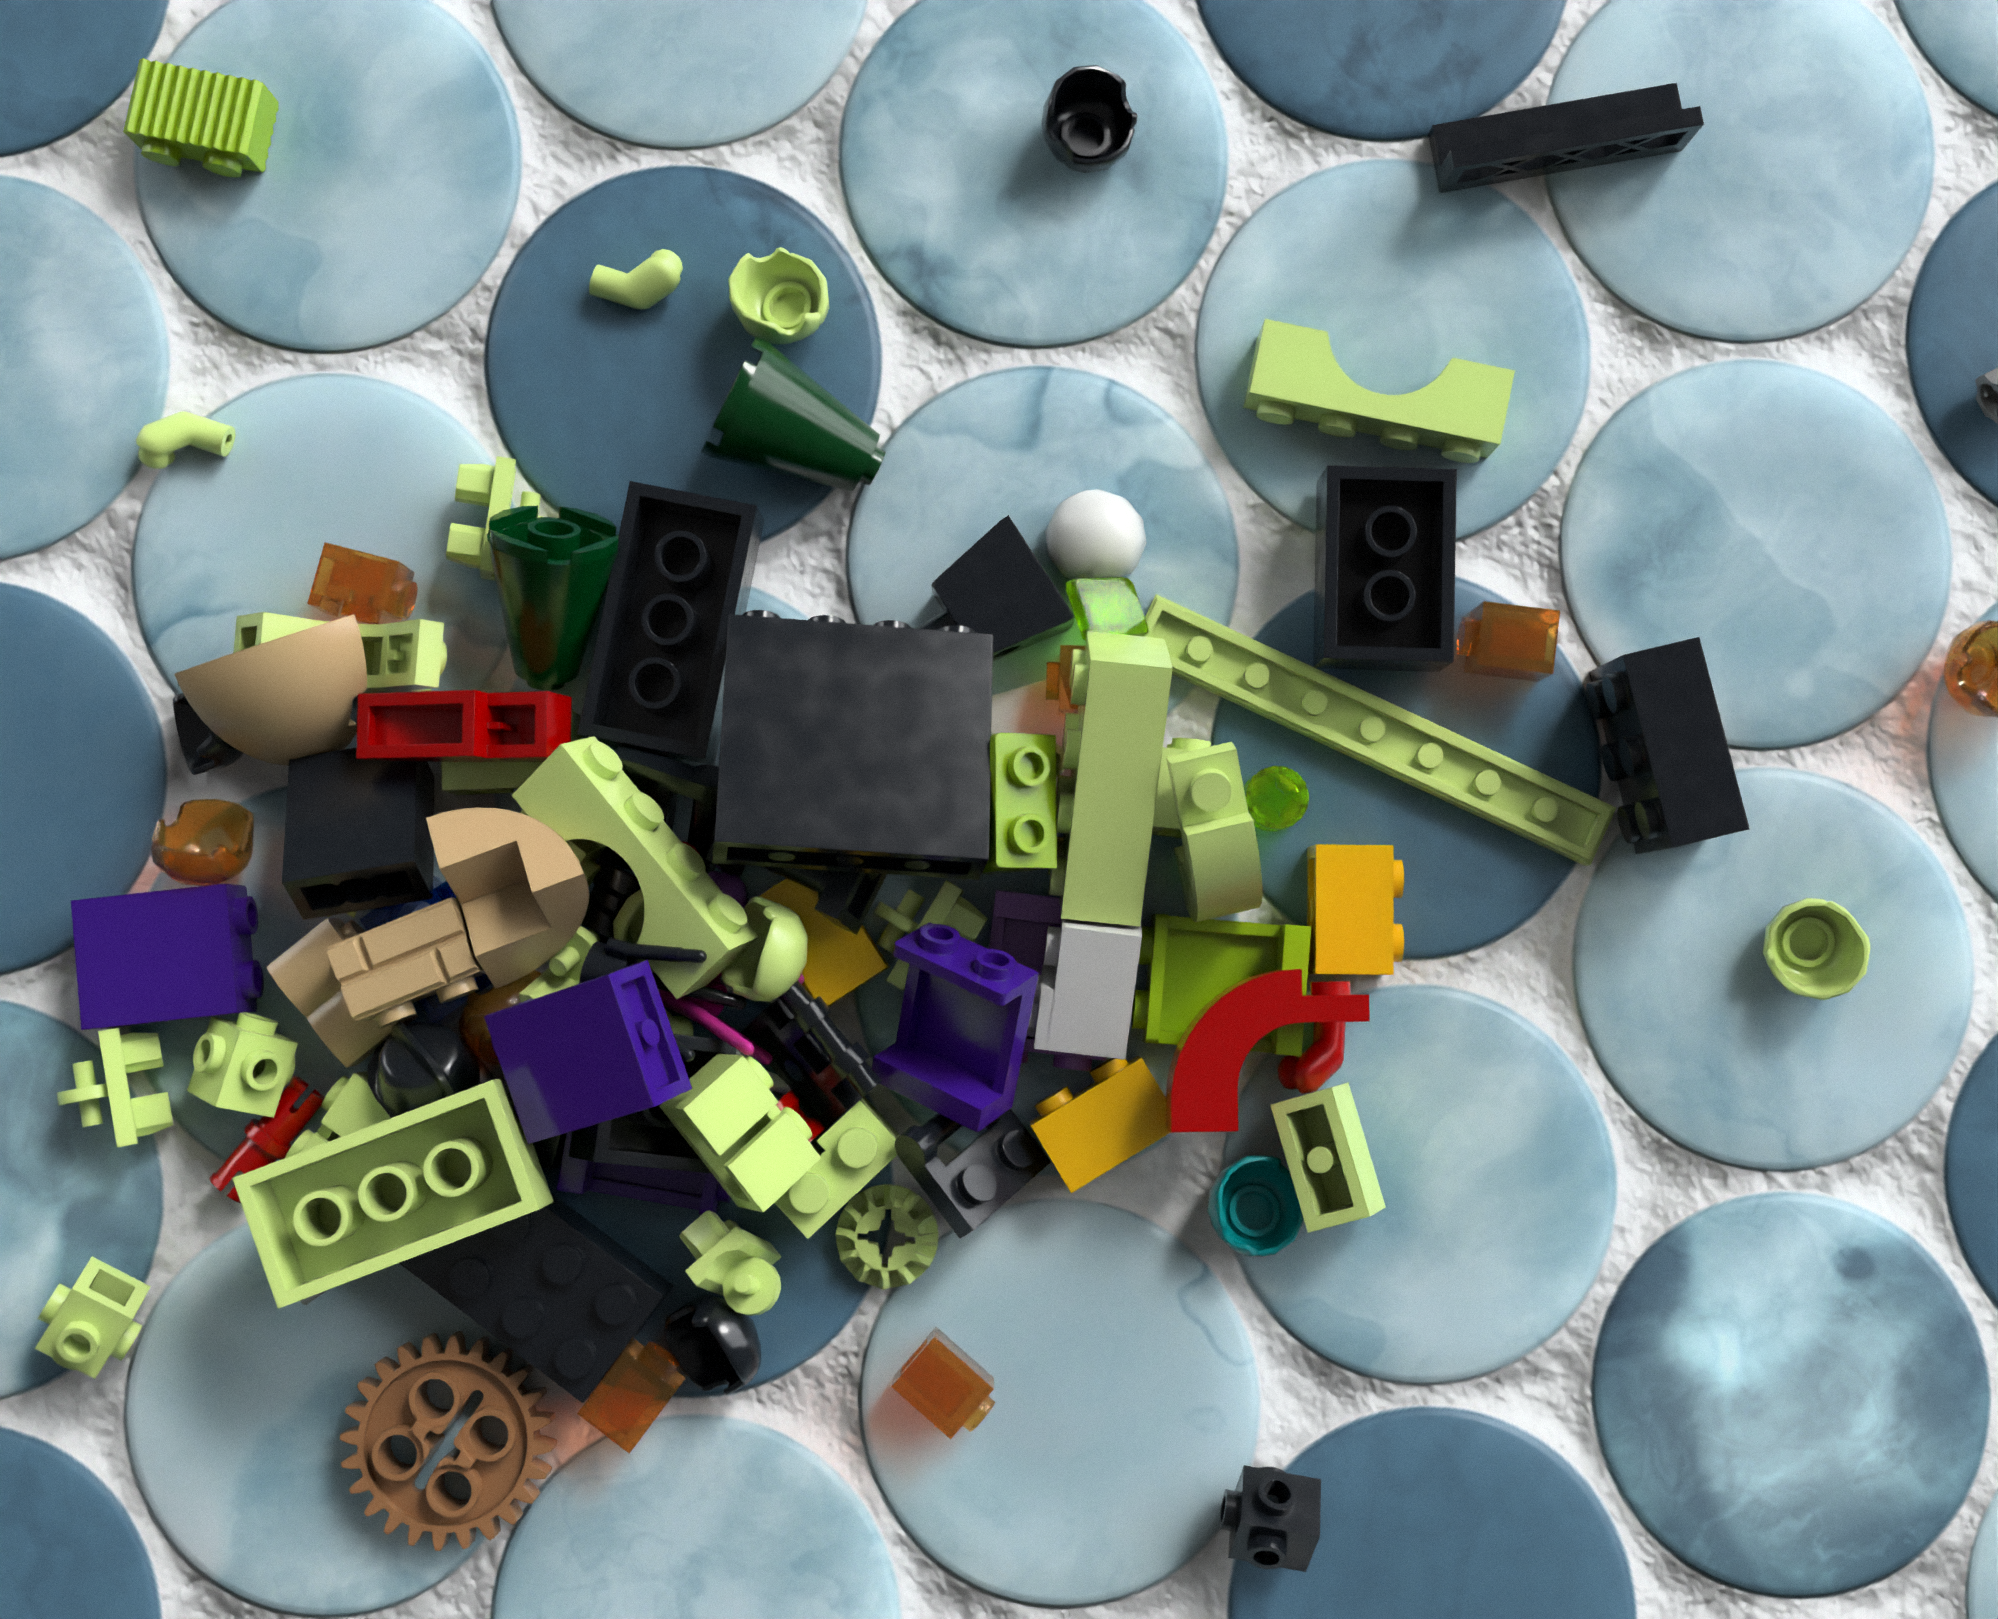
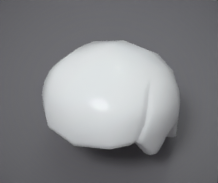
(1095, 536)

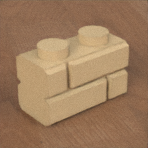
(405, 963)

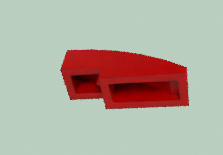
(462, 726)

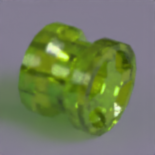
(1271, 800)

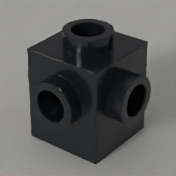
(1272, 1518)

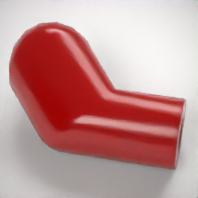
(1317, 1062)

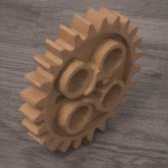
(494, 1471)

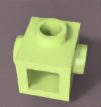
(243, 1064)
(92, 1318)

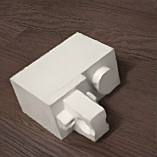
(1086, 989)

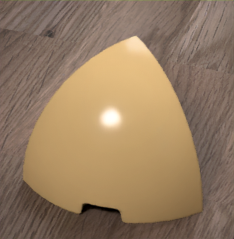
(283, 694)
(514, 884)

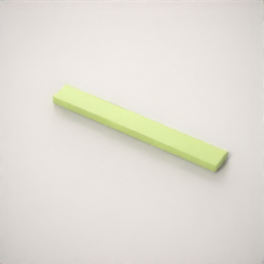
(1380, 733)

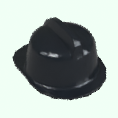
(421, 1067)

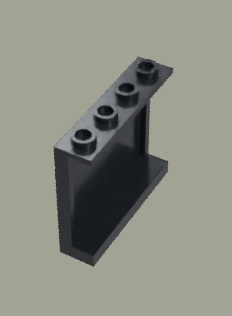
(855, 747)

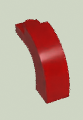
(1216, 1042)

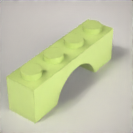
(1301, 380)
(590, 797)

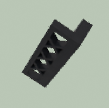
(1561, 137)

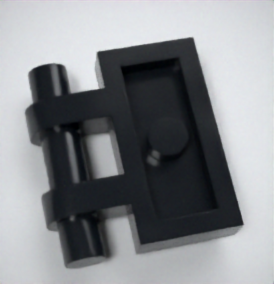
(813, 1054)

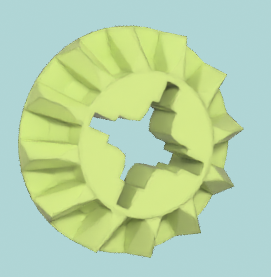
(910, 1216)

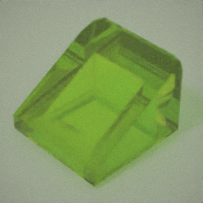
(1107, 606)

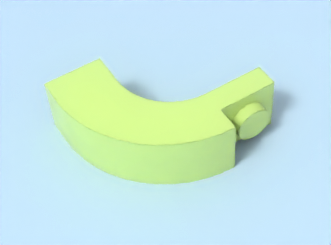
(397, 654)
(1219, 839)

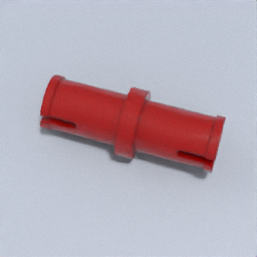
(269, 1137)

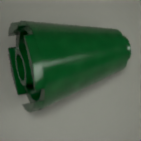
(793, 426)
(550, 587)

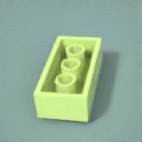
(1113, 779)
(391, 1192)

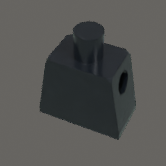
(1001, 593)

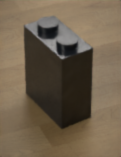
(357, 833)

